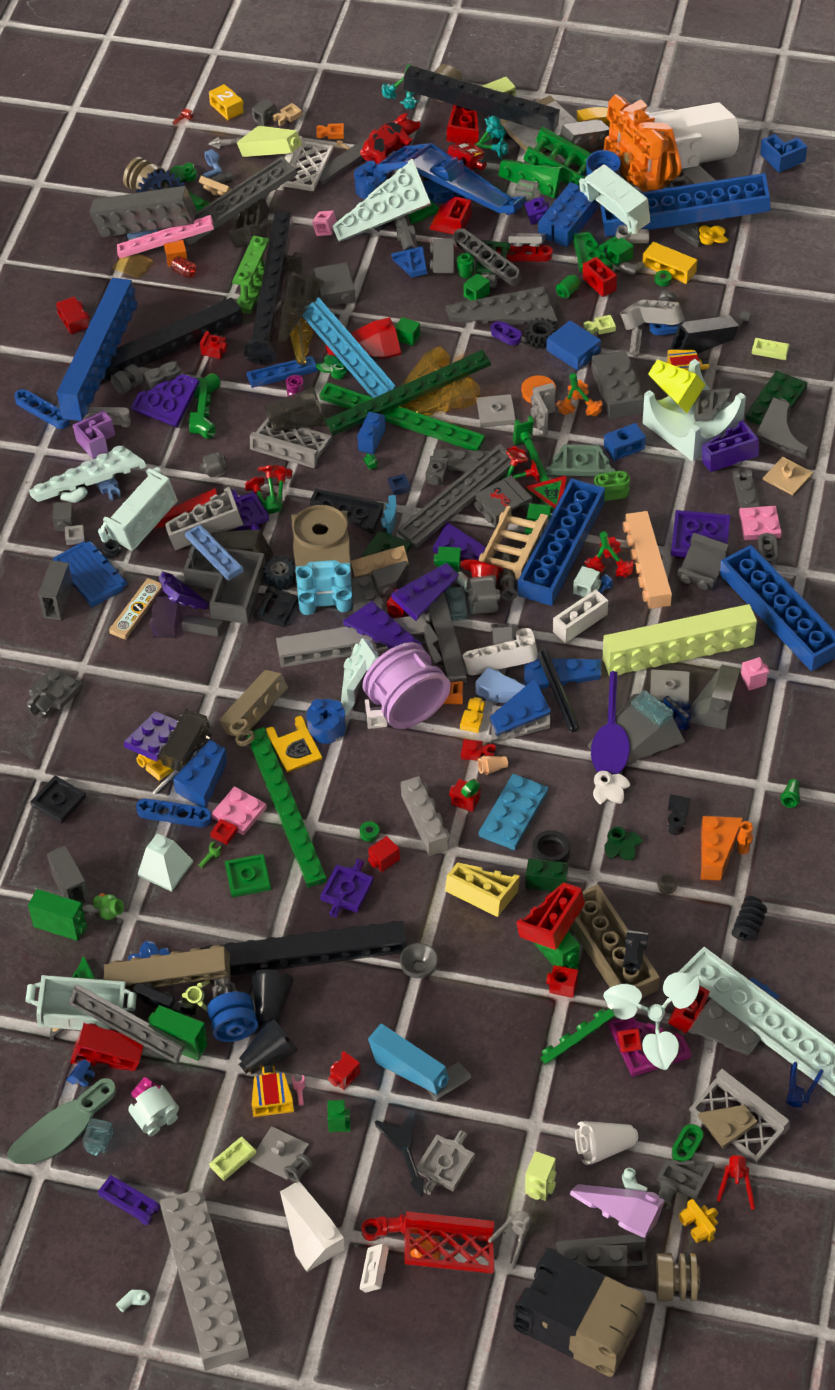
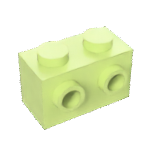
(540, 1176)

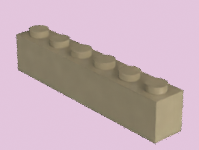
(172, 968)

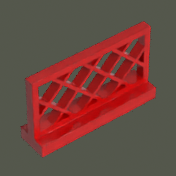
(448, 1228)

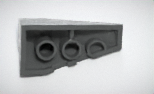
(715, 700)

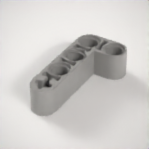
(652, 312)

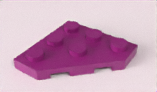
(637, 1060)

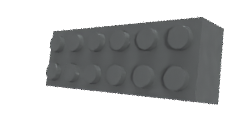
(143, 211)

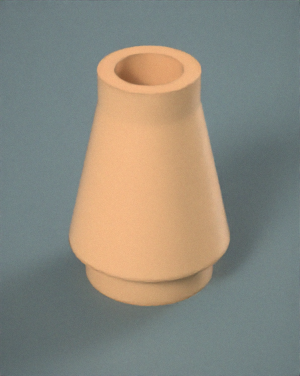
(490, 764)

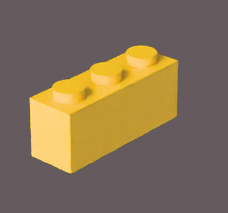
(663, 258)

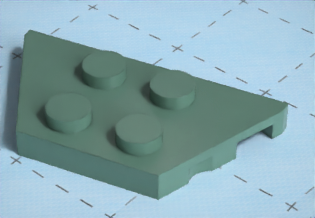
(579, 461)

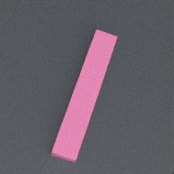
(164, 236)

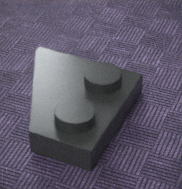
(710, 403)

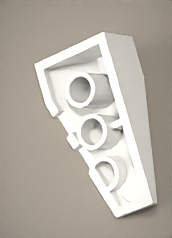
(311, 1229)

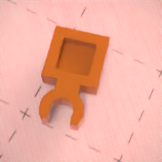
(333, 131)

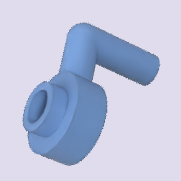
(212, 160)

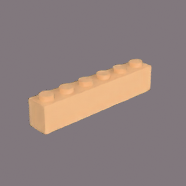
(647, 559)

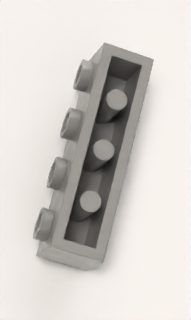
(424, 815)

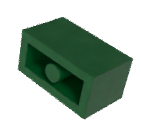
(545, 874)

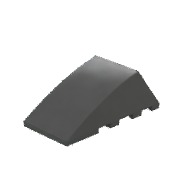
(644, 735)

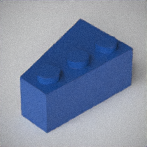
(201, 774)

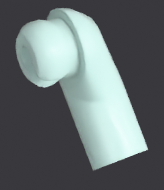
(74, 496)
(630, 1182)
(133, 1297)

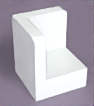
(374, 716)

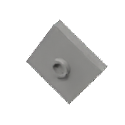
(495, 410)
(670, 683)

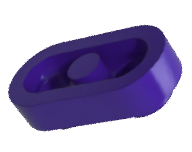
(506, 333)

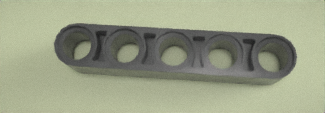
(491, 263)

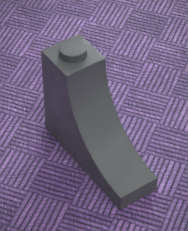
(775, 430)

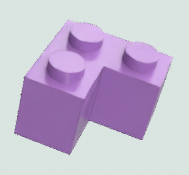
(93, 433)

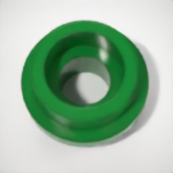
(371, 461)

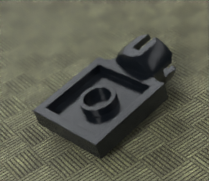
(153, 998)

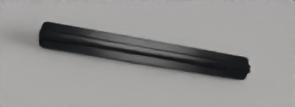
(558, 691)

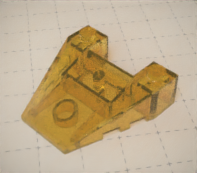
(450, 396)

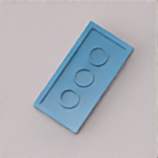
(513, 811)

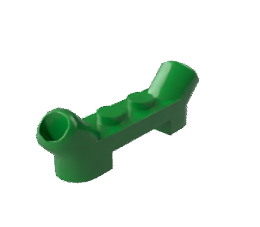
(198, 420)

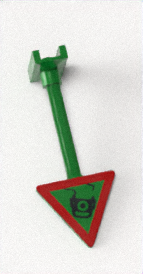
(548, 490)

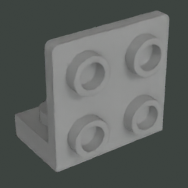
(543, 404)

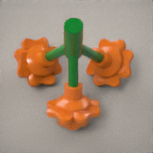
(578, 390)

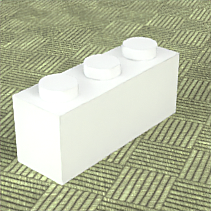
(580, 616)

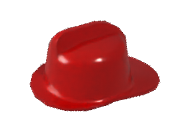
(481, 568)

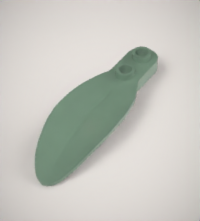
(61, 1126)

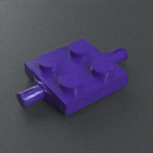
(250, 510)
(347, 888)

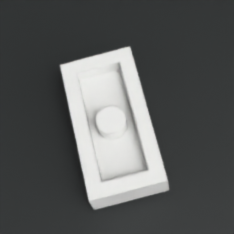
(374, 1268)

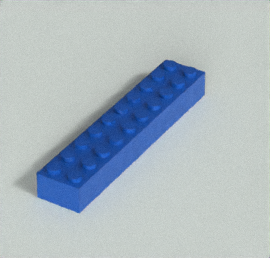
(700, 203)
(97, 349)

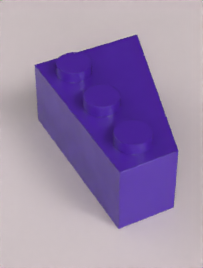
(730, 448)

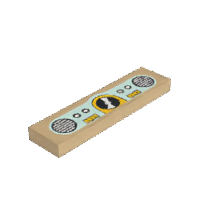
(136, 609)

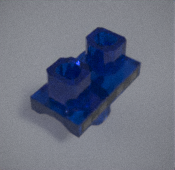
(680, 712)

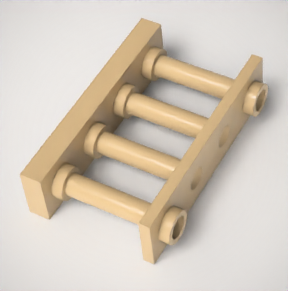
(524, 553)

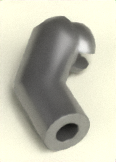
(631, 269)

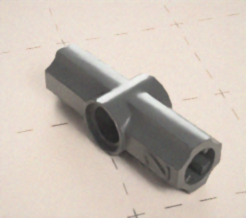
(405, 233)

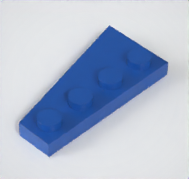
(567, 670)

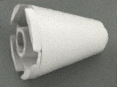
(603, 1140)

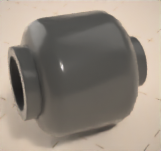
(214, 464)

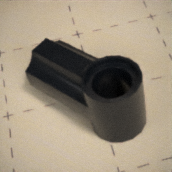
(635, 946)

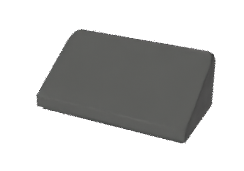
(202, 625)
(457, 1076)

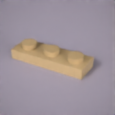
(365, 565)

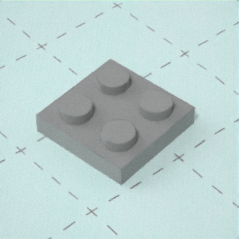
(533, 239)

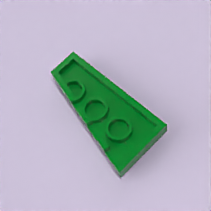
(546, 176)
(569, 1040)

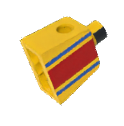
(682, 359)
(271, 1093)

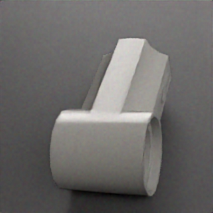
(641, 237)

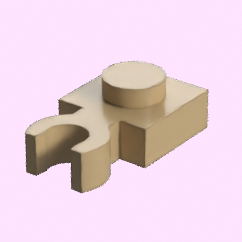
(288, 113)

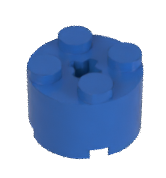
(368, 178)
(326, 720)

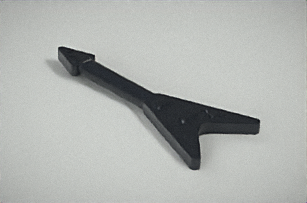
(402, 1140)

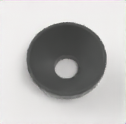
(415, 954)

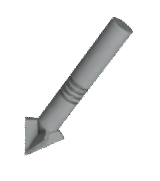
(223, 142)

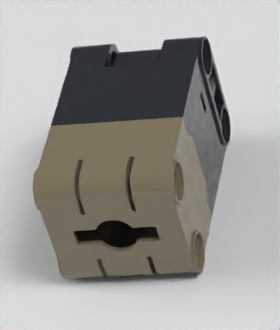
(579, 1312)

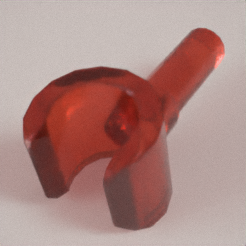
(186, 113)

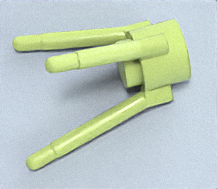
(196, 994)

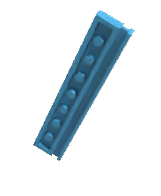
(347, 349)

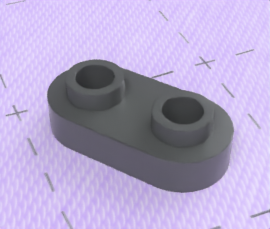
(770, 550)

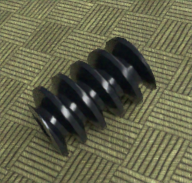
(749, 919)

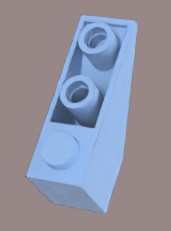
(496, 686)

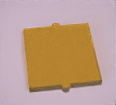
(133, 265)

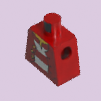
(469, 153)

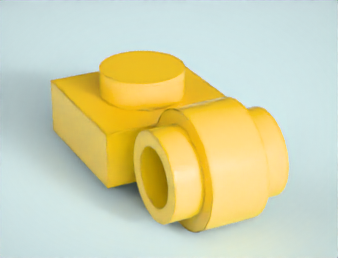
(473, 719)
(153, 767)

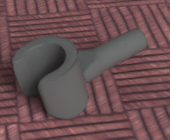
(744, 317)

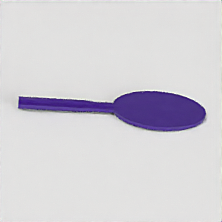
(610, 744)

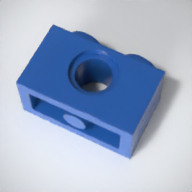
(624, 441)

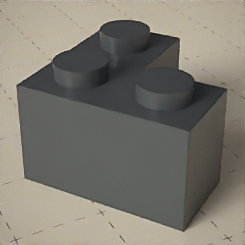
(442, 255)

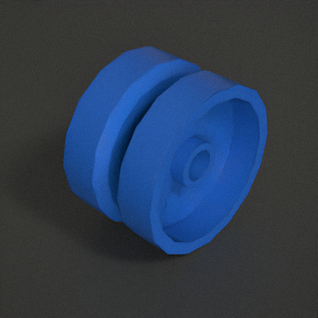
(232, 1016)

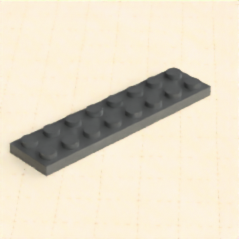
(245, 195)

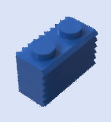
(371, 432)

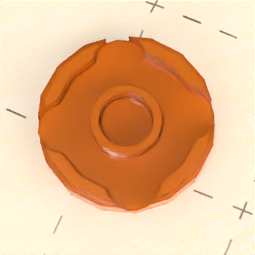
(531, 382)

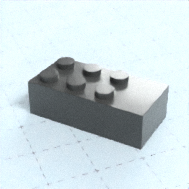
(617, 384)

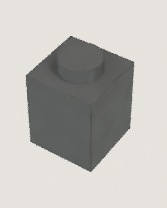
(63, 515)

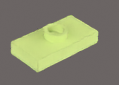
(770, 349)
(232, 1158)

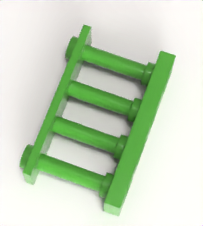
(251, 273)

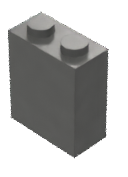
(338, 284)
(55, 590)
(67, 875)

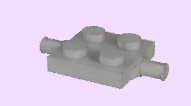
(445, 1162)

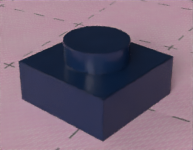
(399, 484)

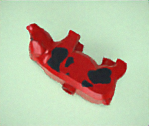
(388, 138)

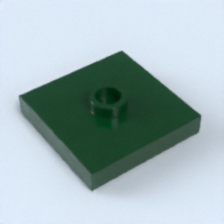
(383, 542)

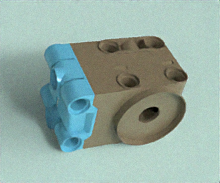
(322, 558)

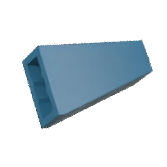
(407, 1060)

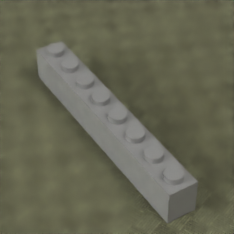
(336, 642)

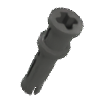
(508, 581)

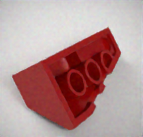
(377, 339)

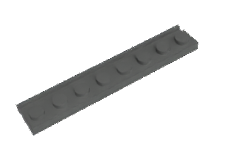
(456, 497)

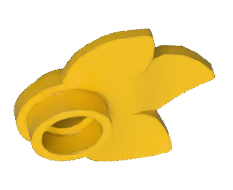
(713, 234)

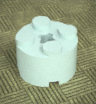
(154, 1109)

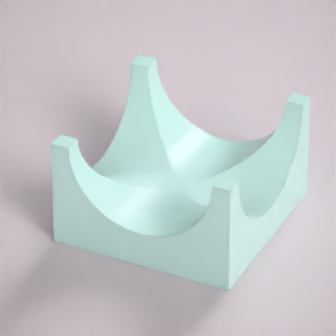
(680, 429)

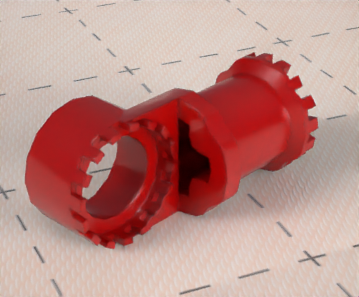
(384, 1226)

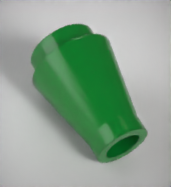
(791, 795)

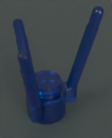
(796, 1094)

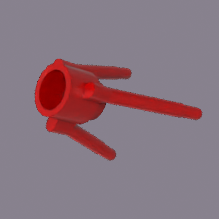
(737, 1169)

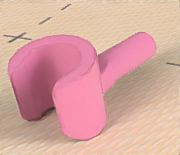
(299, 1086)

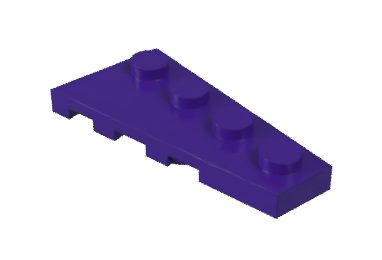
(422, 592)
(379, 626)

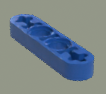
(41, 409)
(175, 809)

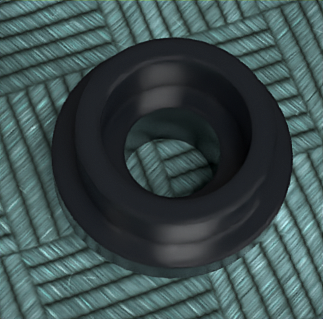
(111, 548)

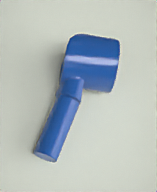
(606, 582)

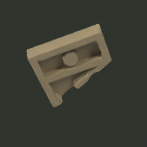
(728, 1123)

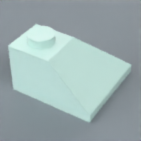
(164, 863)

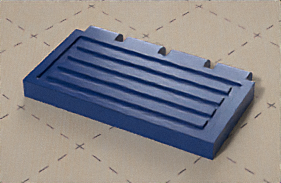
(92, 573)

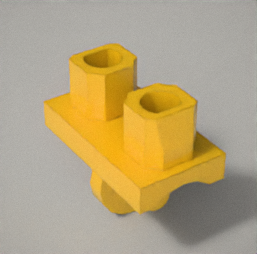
(703, 1218)

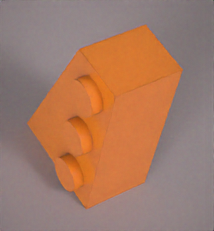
(717, 844)

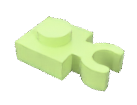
(601, 324)

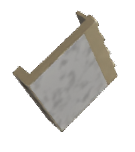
(526, 136)

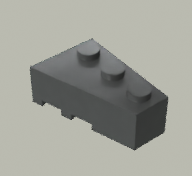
(585, 134)

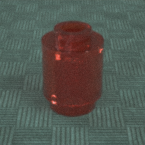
(183, 267)

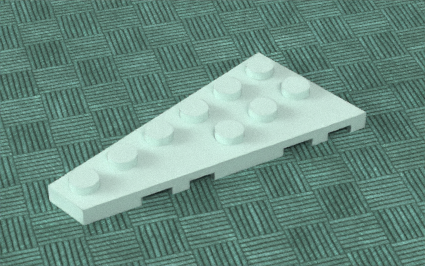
(390, 201)
(89, 472)

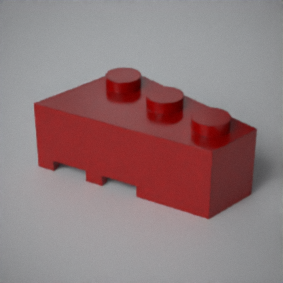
(552, 918)

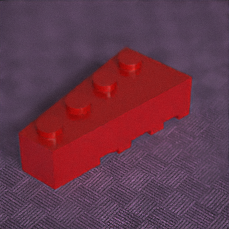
(462, 125)

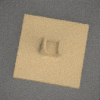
(787, 476)

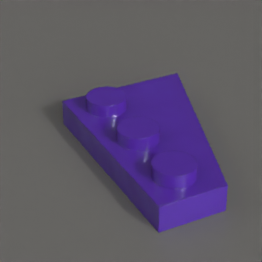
(454, 537)

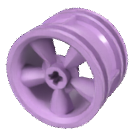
(406, 685)

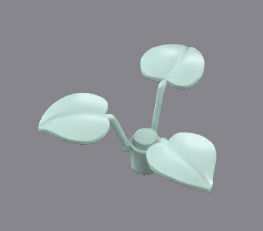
(624, 1000)

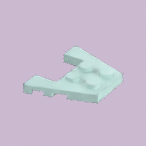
(354, 669)

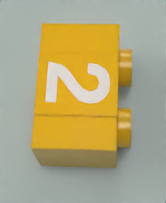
(226, 102)

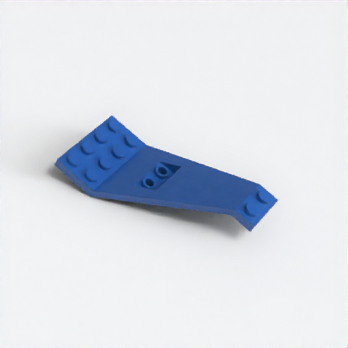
(453, 174)

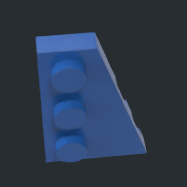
(520, 709)

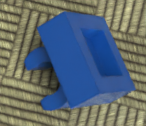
(79, 1072)

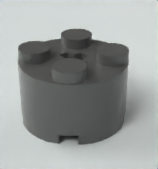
(482, 594)

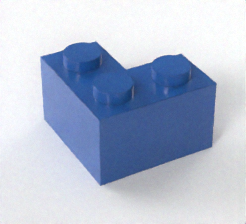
(783, 155)

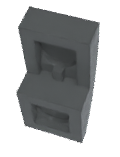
(430, 638)

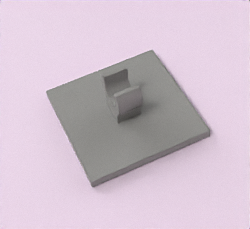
(278, 1151)

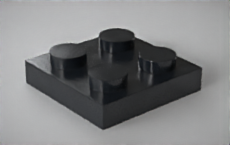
(58, 799)

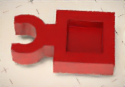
(474, 749)

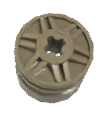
(137, 169)
(676, 1277)

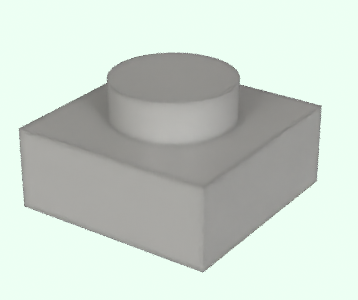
(74, 534)

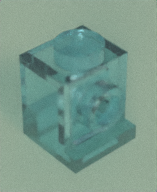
(97, 1136)

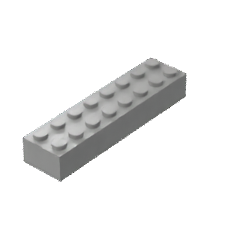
(204, 1279)

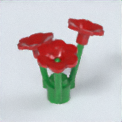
(272, 503)

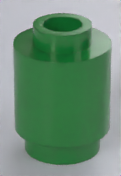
(465, 265)
(567, 286)

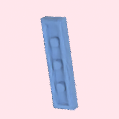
(214, 552)

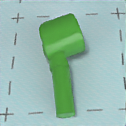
(212, 853)

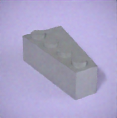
(214, 516)

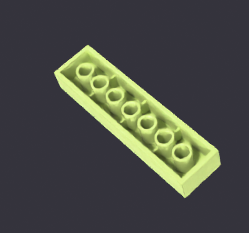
(679, 640)

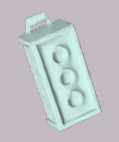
(617, 197)
(140, 511)
(55, 994)

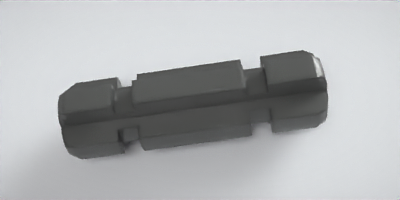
(228, 176)

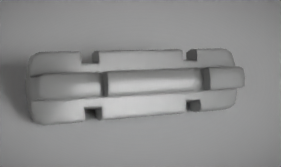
(635, 341)

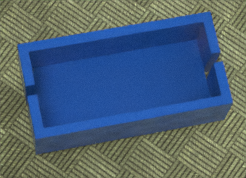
(567, 215)

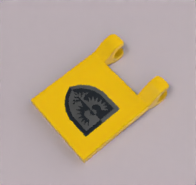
(295, 748)

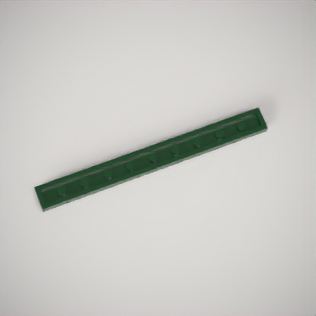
(408, 392)

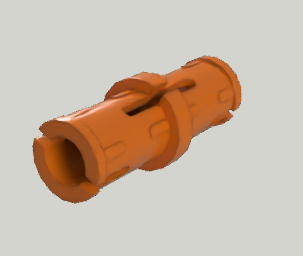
(744, 837)

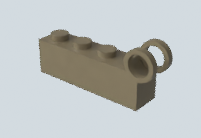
(253, 706)

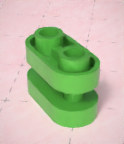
(615, 484)

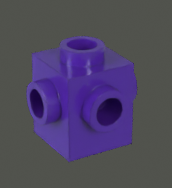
(536, 209)

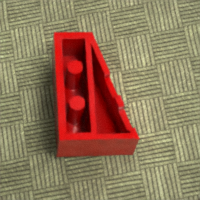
(106, 1047)

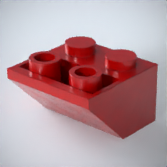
(452, 216)

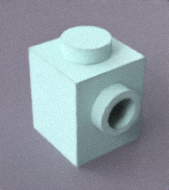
(586, 581)

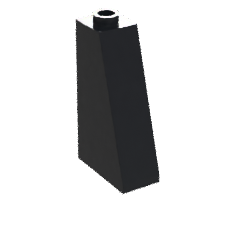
(704, 333)

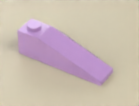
(633, 1209)

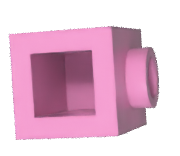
(754, 673)

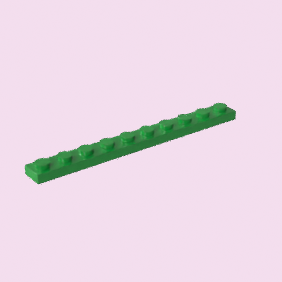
(407, 419)
(286, 809)

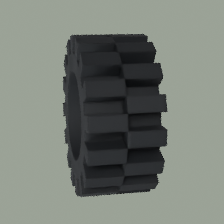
(536, 326)

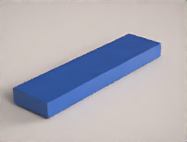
(280, 372)

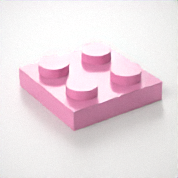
(759, 521)
(239, 810)

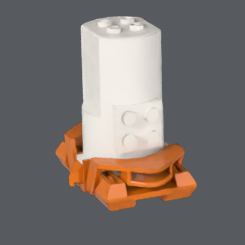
(664, 142)

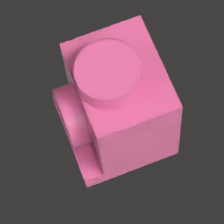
(323, 223)

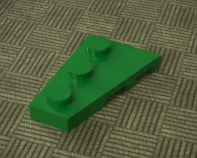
(587, 249)

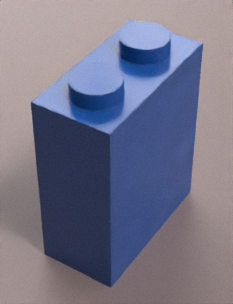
(573, 345)

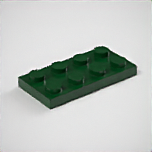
(779, 386)

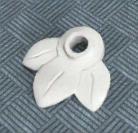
(611, 789)

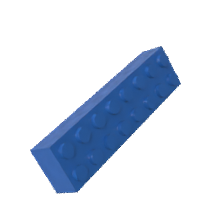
(561, 542)
(780, 607)

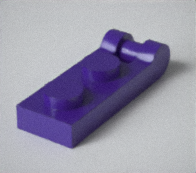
(128, 1199)

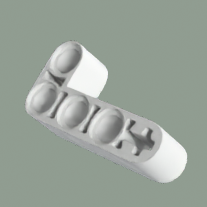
(503, 654)

